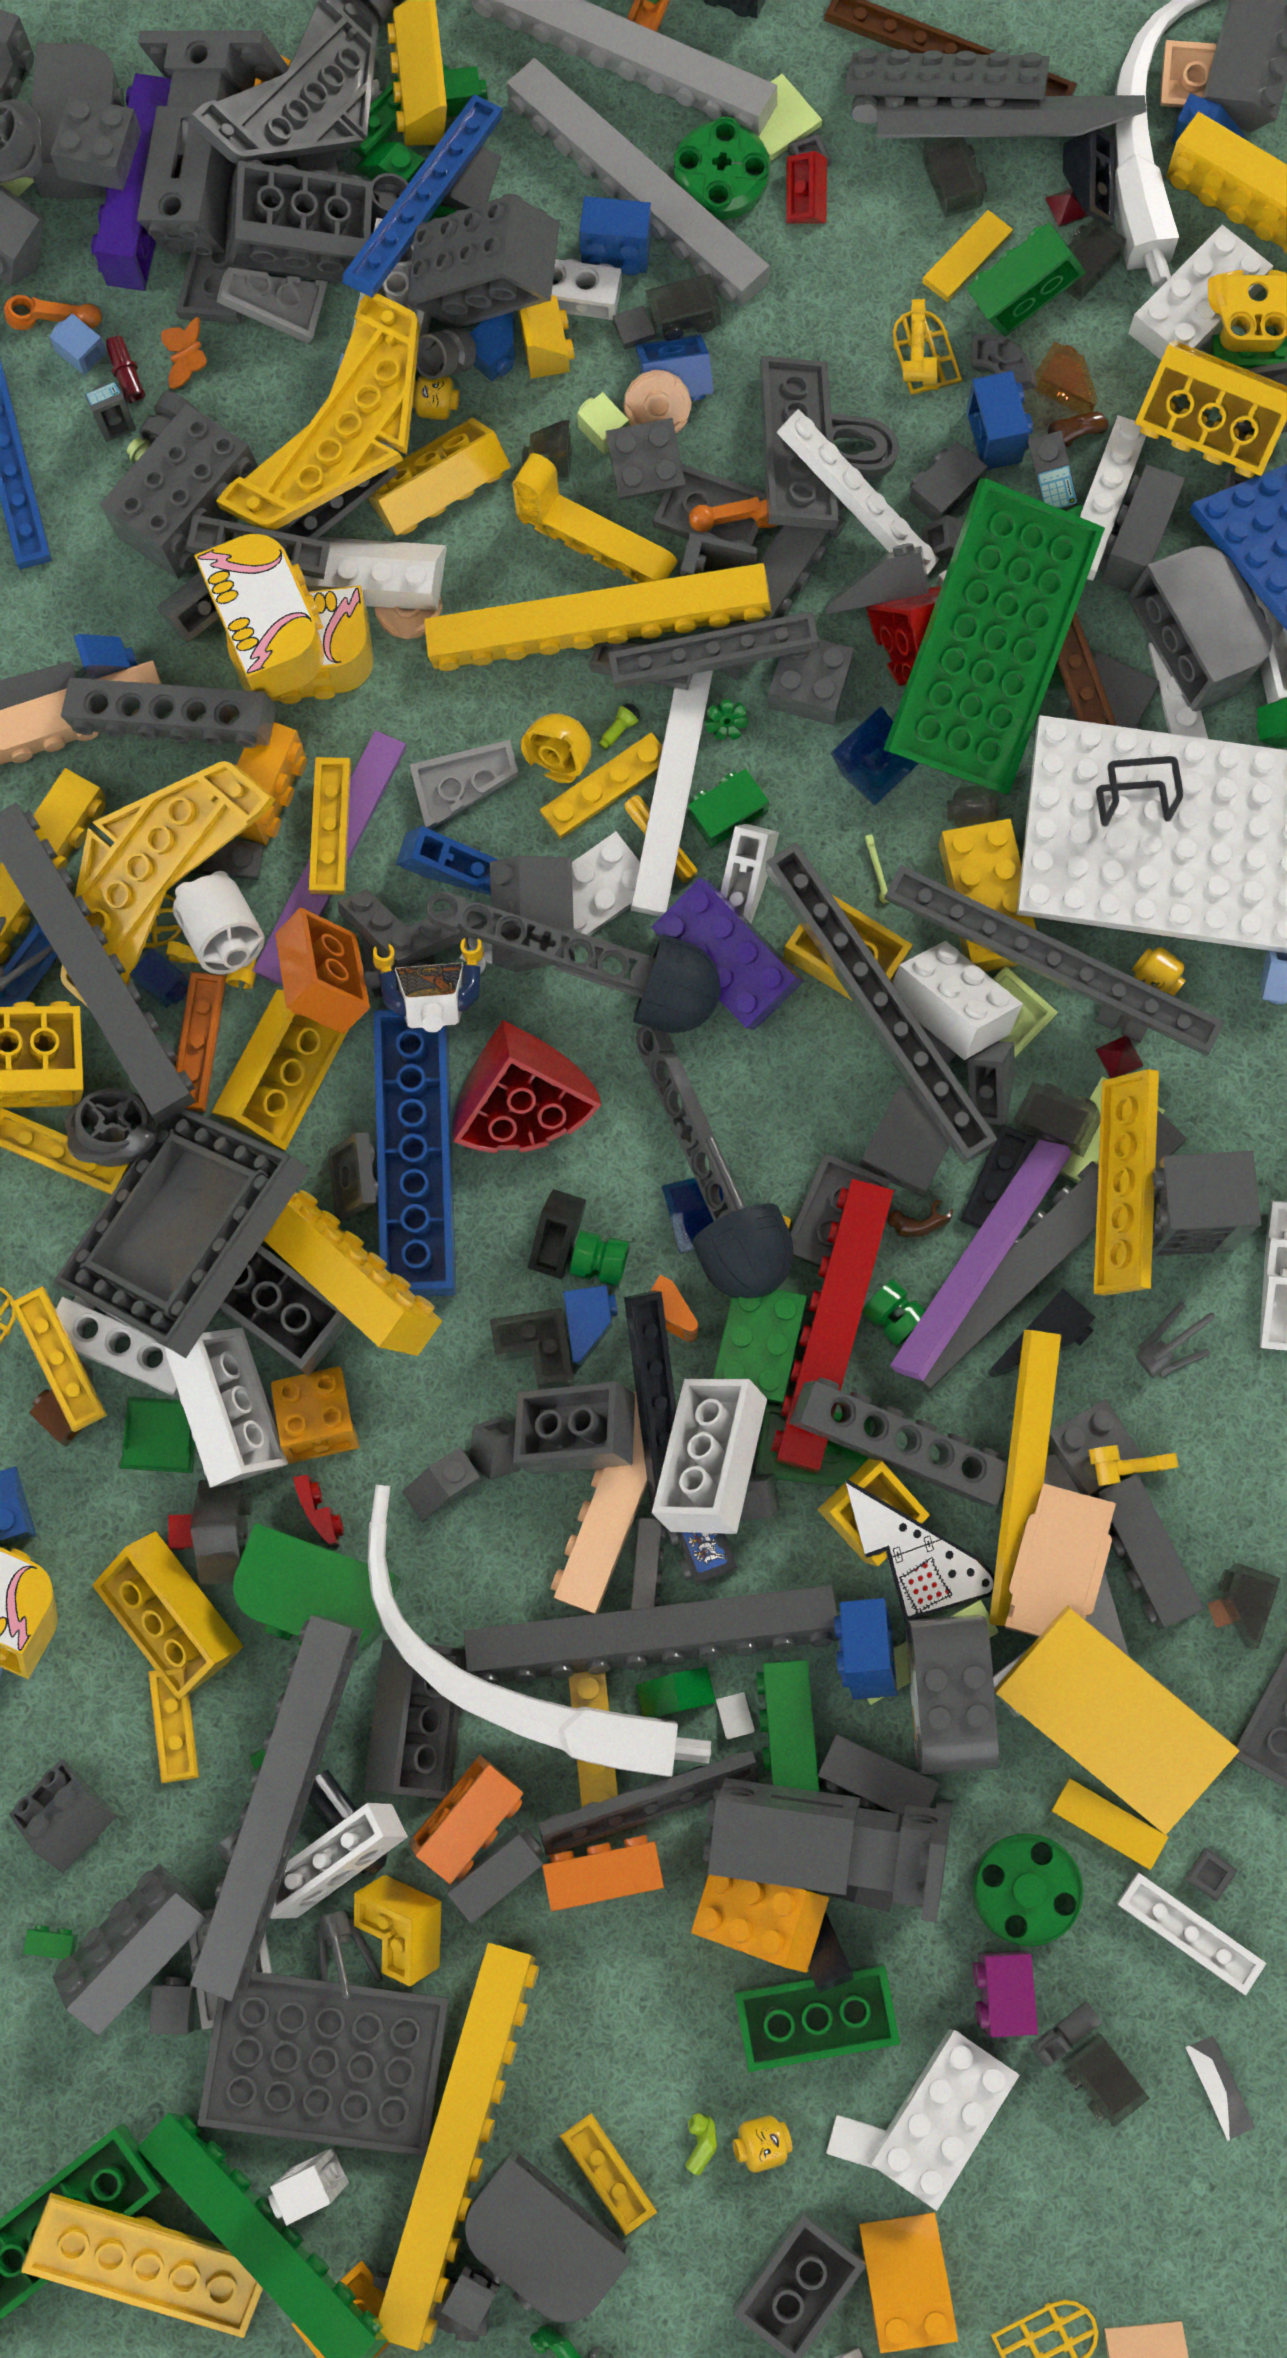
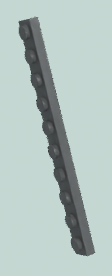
(1054, 960)

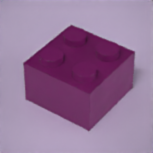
(1006, 1993)

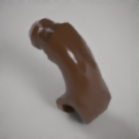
(1080, 425)
(911, 1227)

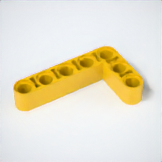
(583, 530)

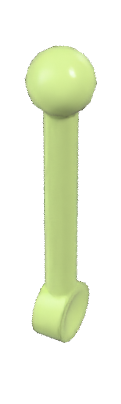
(871, 846)

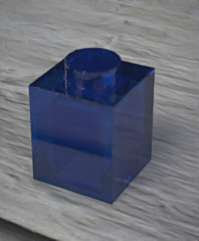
(160, 979)

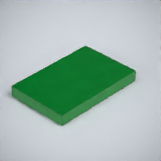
(837, 1463)

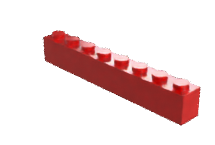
(836, 1312)

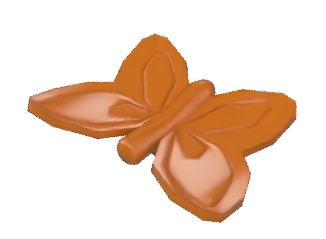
(188, 355)

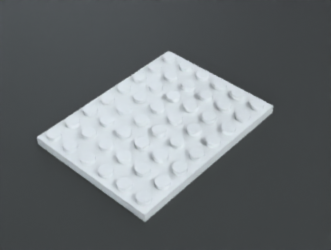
(1200, 877)

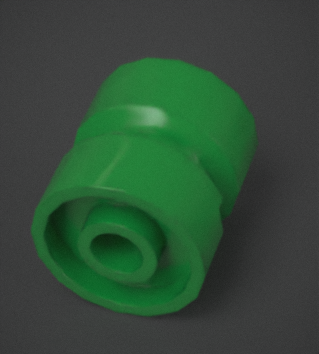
(599, 1258)
(885, 1304)

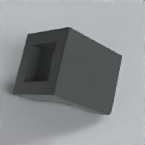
(493, 1448)

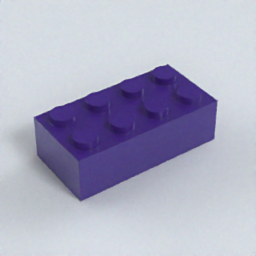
(748, 966)

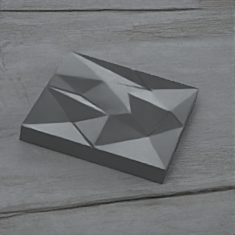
(181, 1229)

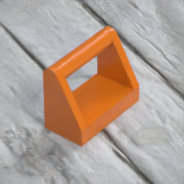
(678, 1316)

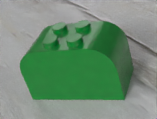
(290, 1579)

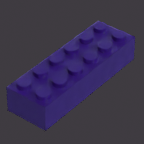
(122, 243)

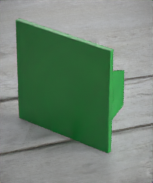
(157, 1436)

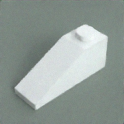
(746, 867)

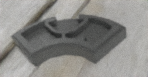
(1001, 355)

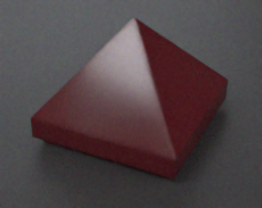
(1065, 207)
(1119, 1057)

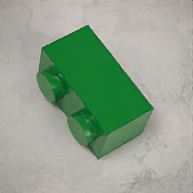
(49, 1943)

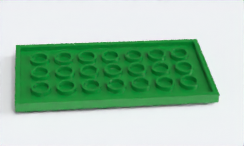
(994, 636)

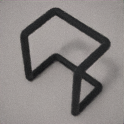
(1114, 787)

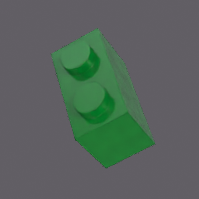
(730, 804)

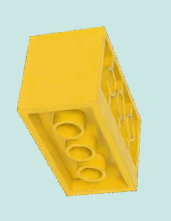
(1211, 384)
(36, 1076)

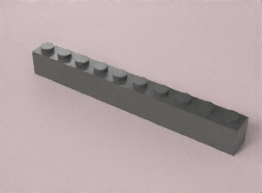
(90, 966)
(880, 1004)
(1036, 1256)
(652, 1636)
(276, 1807)

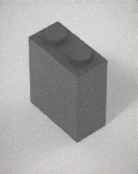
(906, 1144)
(496, 1872)

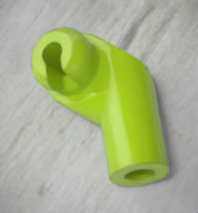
(706, 2145)

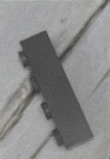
(647, 1562)

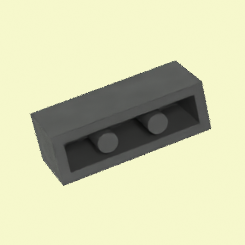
(873, 1778)

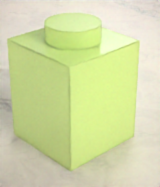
(596, 417)

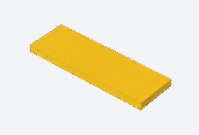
(1126, 1183)
(142, 2265)

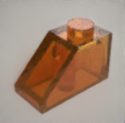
(1066, 379)

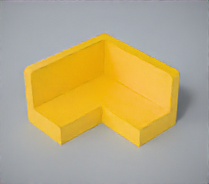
(406, 1924)

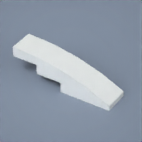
(1274, 1296)

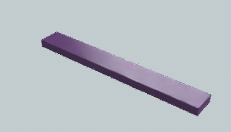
(366, 791)
(980, 1260)

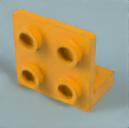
(313, 1415)

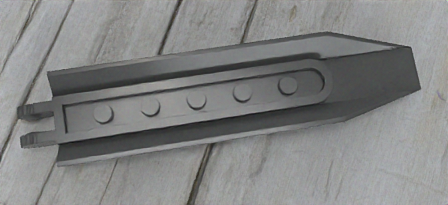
(993, 116)

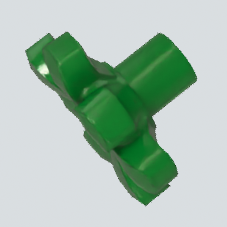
(726, 719)

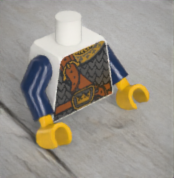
(430, 993)

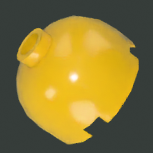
(557, 745)

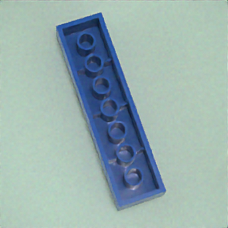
(414, 1154)

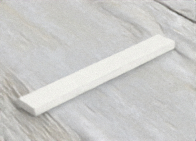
(671, 796)

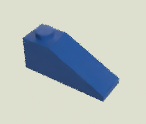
(445, 860)

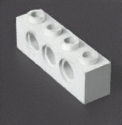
(597, 302)
(101, 1347)
(337, 1858)
(308, 2186)

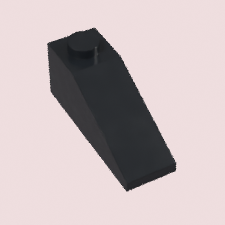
(1091, 173)
(1061, 1316)

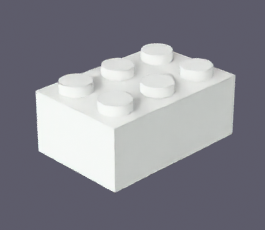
(956, 999)

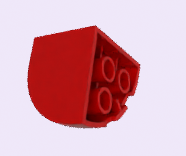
(901, 628)
(521, 1095)

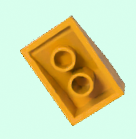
(908, 2283)

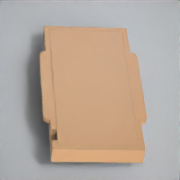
(1059, 1559)

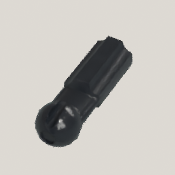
(333, 1807)

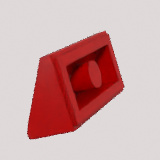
(806, 188)

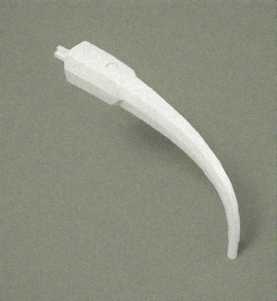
(1140, 194)
(583, 1732)

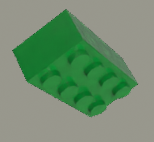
(797, 2024)

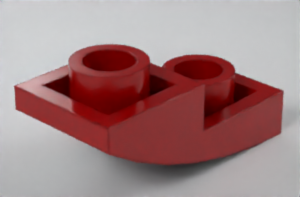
(323, 1519)

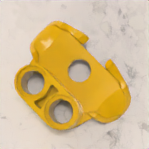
(1231, 300)

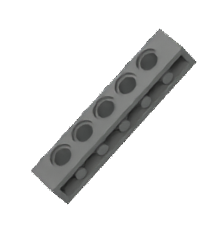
(88, 696)
(814, 1415)

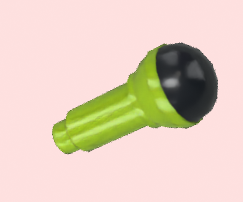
(626, 717)

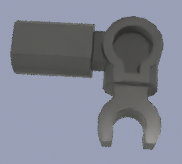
(1069, 2030)

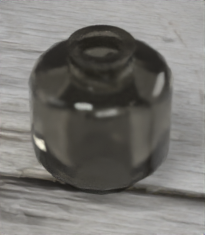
(972, 806)

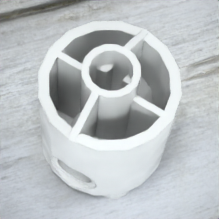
(218, 923)

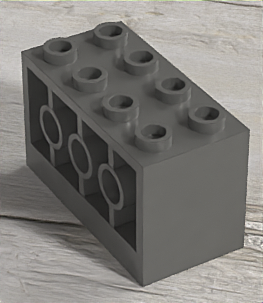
(296, 221)
(1204, 1203)

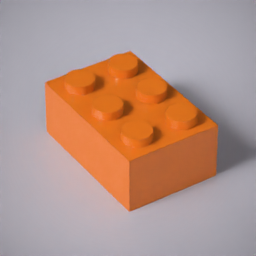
(322, 971)
(466, 1820)
(602, 1873)

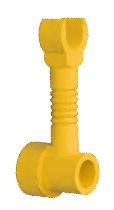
(919, 368)
(184, 954)
(1110, 1467)

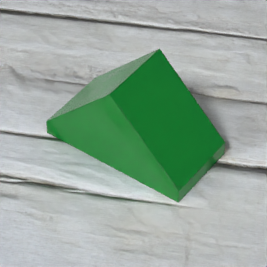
(676, 1693)

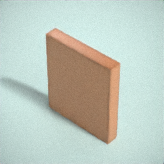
(1218, 1613)

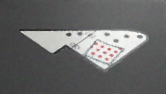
(925, 1566)

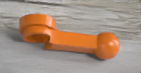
(47, 310)
(703, 517)

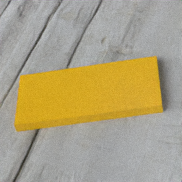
(1116, 1720)

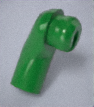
(550, 2338)

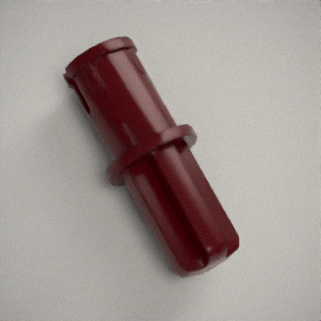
(124, 369)

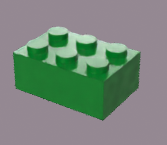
(1026, 279)
(761, 1341)

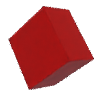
(179, 1532)

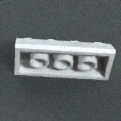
(386, 570)
(227, 1408)

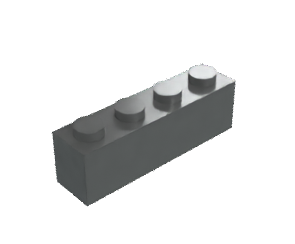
(1149, 1555)

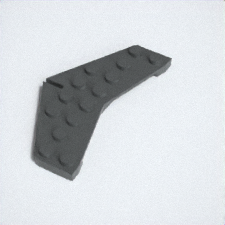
(311, 107)

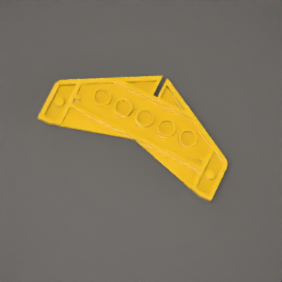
(343, 440)
(155, 848)

